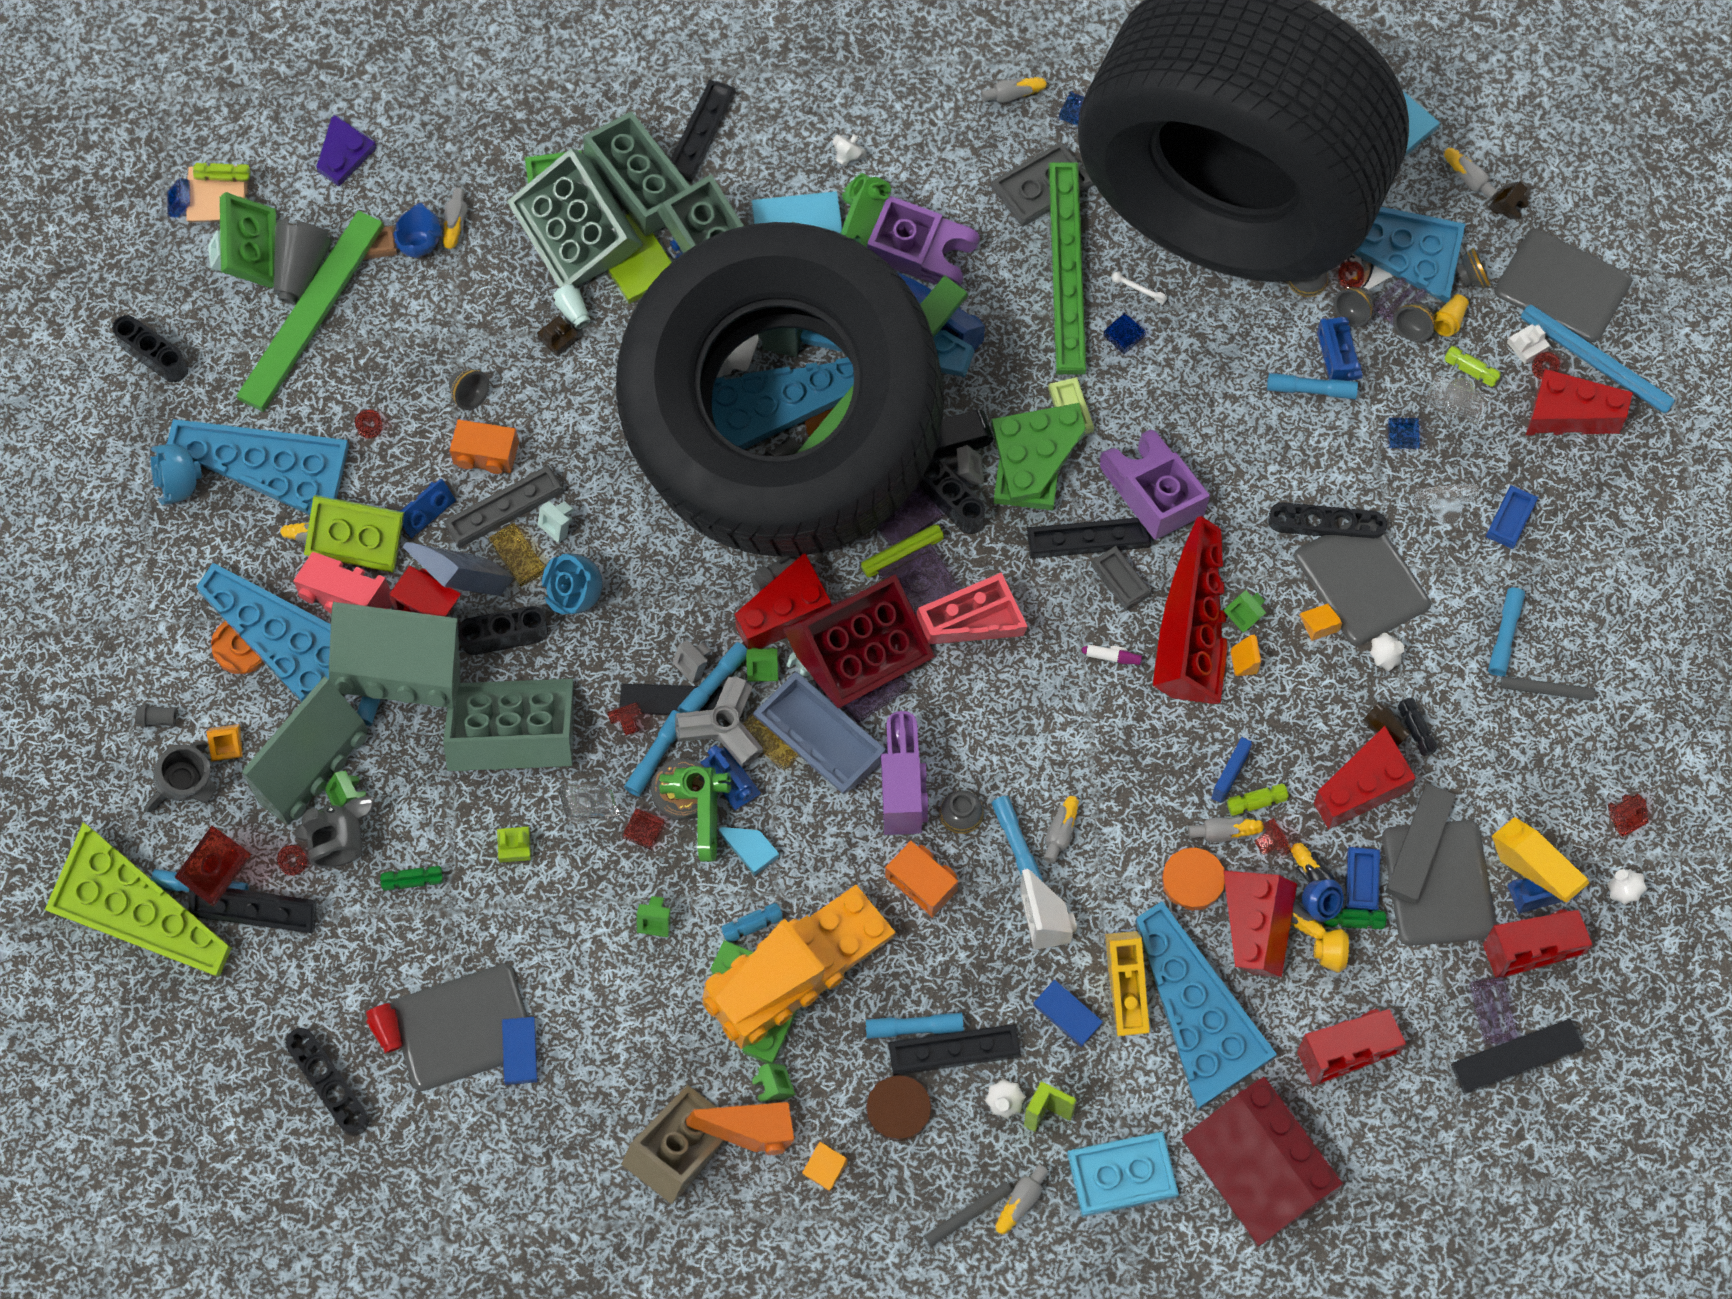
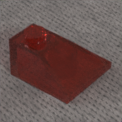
(213, 865)

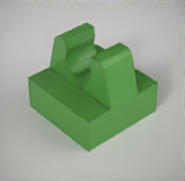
(1245, 610)
(762, 664)
(341, 788)
(654, 918)
(775, 1081)

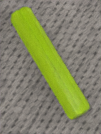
(902, 549)

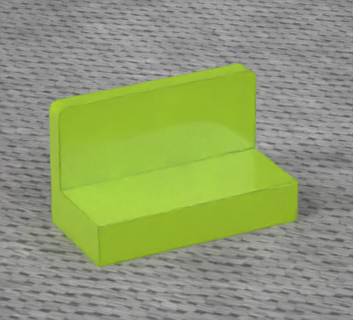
(1049, 1099)

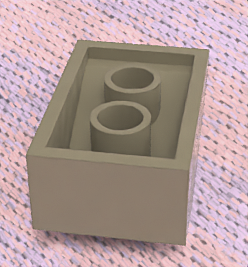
(668, 1151)

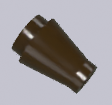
(1384, 716)

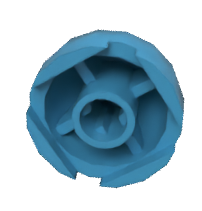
(174, 472)
(572, 583)

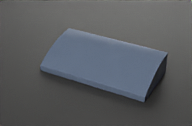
(461, 569)
(820, 733)

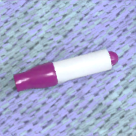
(1114, 653)

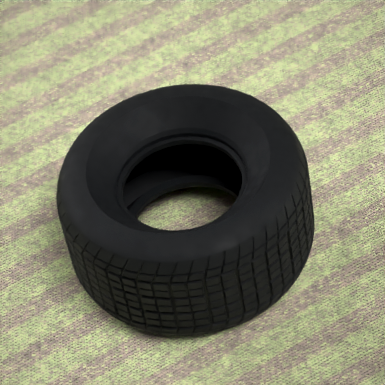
(1245, 134)
(757, 283)

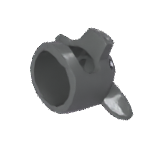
(182, 775)
(334, 832)

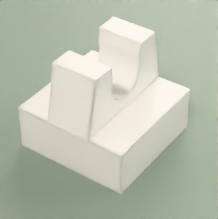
(1529, 343)

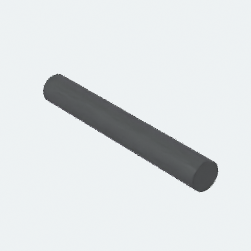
(1547, 688)
(967, 1213)

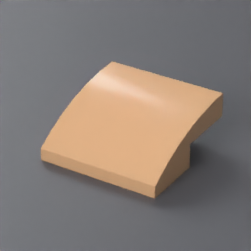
(205, 197)

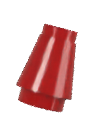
(384, 1026)

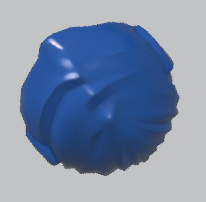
(417, 231)

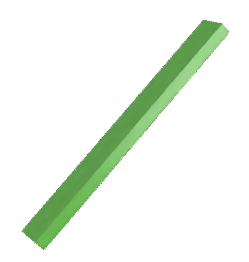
(1067, 268)
(938, 308)
(310, 311)

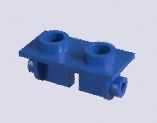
(426, 507)
(742, 787)

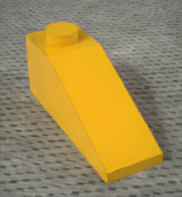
(1537, 860)
(1127, 982)

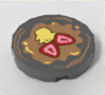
(667, 803)

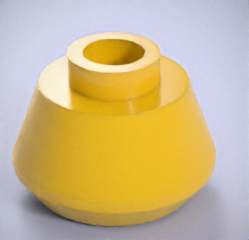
(1332, 950)

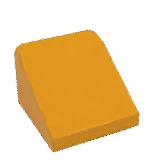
(1321, 621)
(1246, 656)
(225, 742)
(825, 1166)

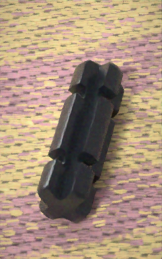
(1417, 726)

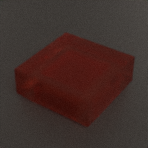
(643, 828)

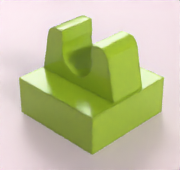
(514, 844)

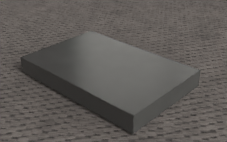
(1026, 187)

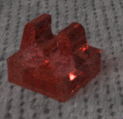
(625, 716)
(1629, 814)
(1273, 839)

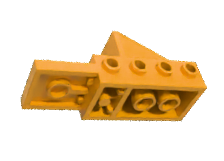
(794, 966)

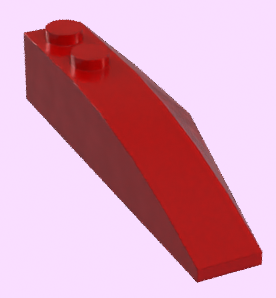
(1190, 636)

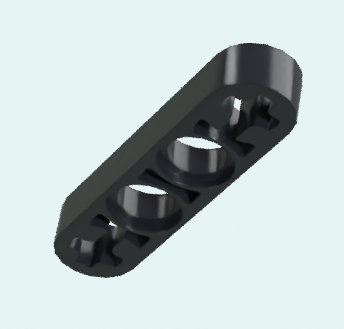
(1327, 517)
(329, 1080)

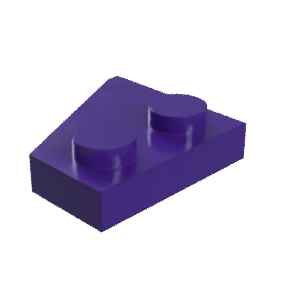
(343, 151)

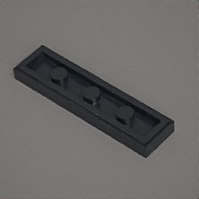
(702, 128)
(1086, 537)
(661, 698)
(258, 910)
(954, 1049)
(1517, 1056)

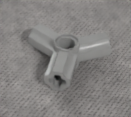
(730, 705)

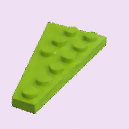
(120, 900)

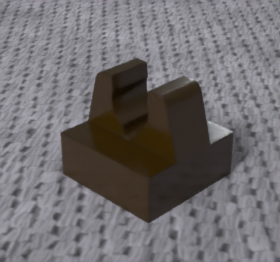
(1508, 198)
(558, 335)

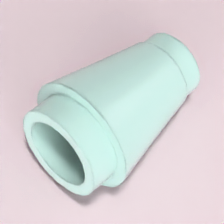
(571, 304)

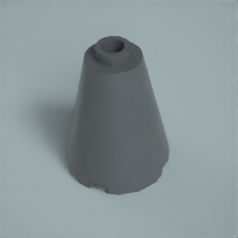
(297, 257)

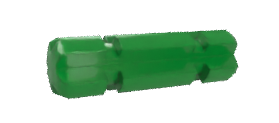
(411, 878)
(1358, 919)

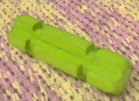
(221, 172)
(1472, 366)
(1257, 799)

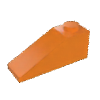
(748, 1126)

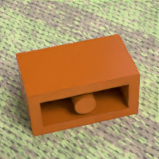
(484, 446)
(922, 878)

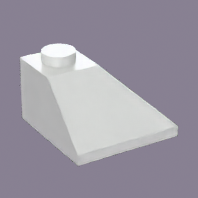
(1045, 913)

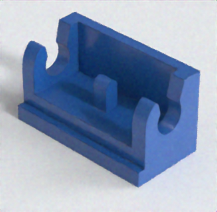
(1338, 349)
(1530, 896)

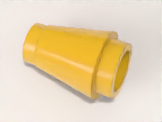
(1451, 316)

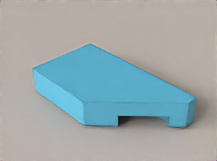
(750, 847)

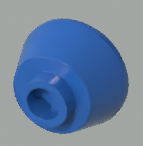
(1323, 899)

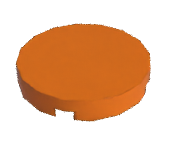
(233, 654)
(1193, 878)

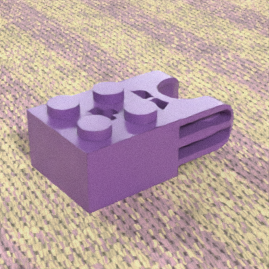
(917, 239)
(1157, 486)
(903, 778)

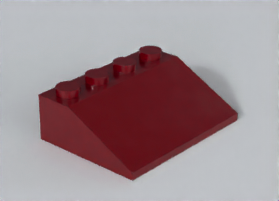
(860, 641)
(1262, 1161)

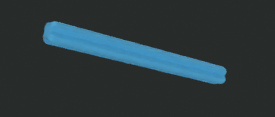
(1598, 359)

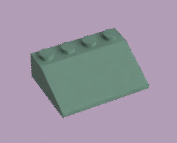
(574, 220)
(394, 655)
(510, 725)
(305, 752)

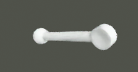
(1117, 277)

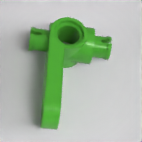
(866, 199)
(681, 785)

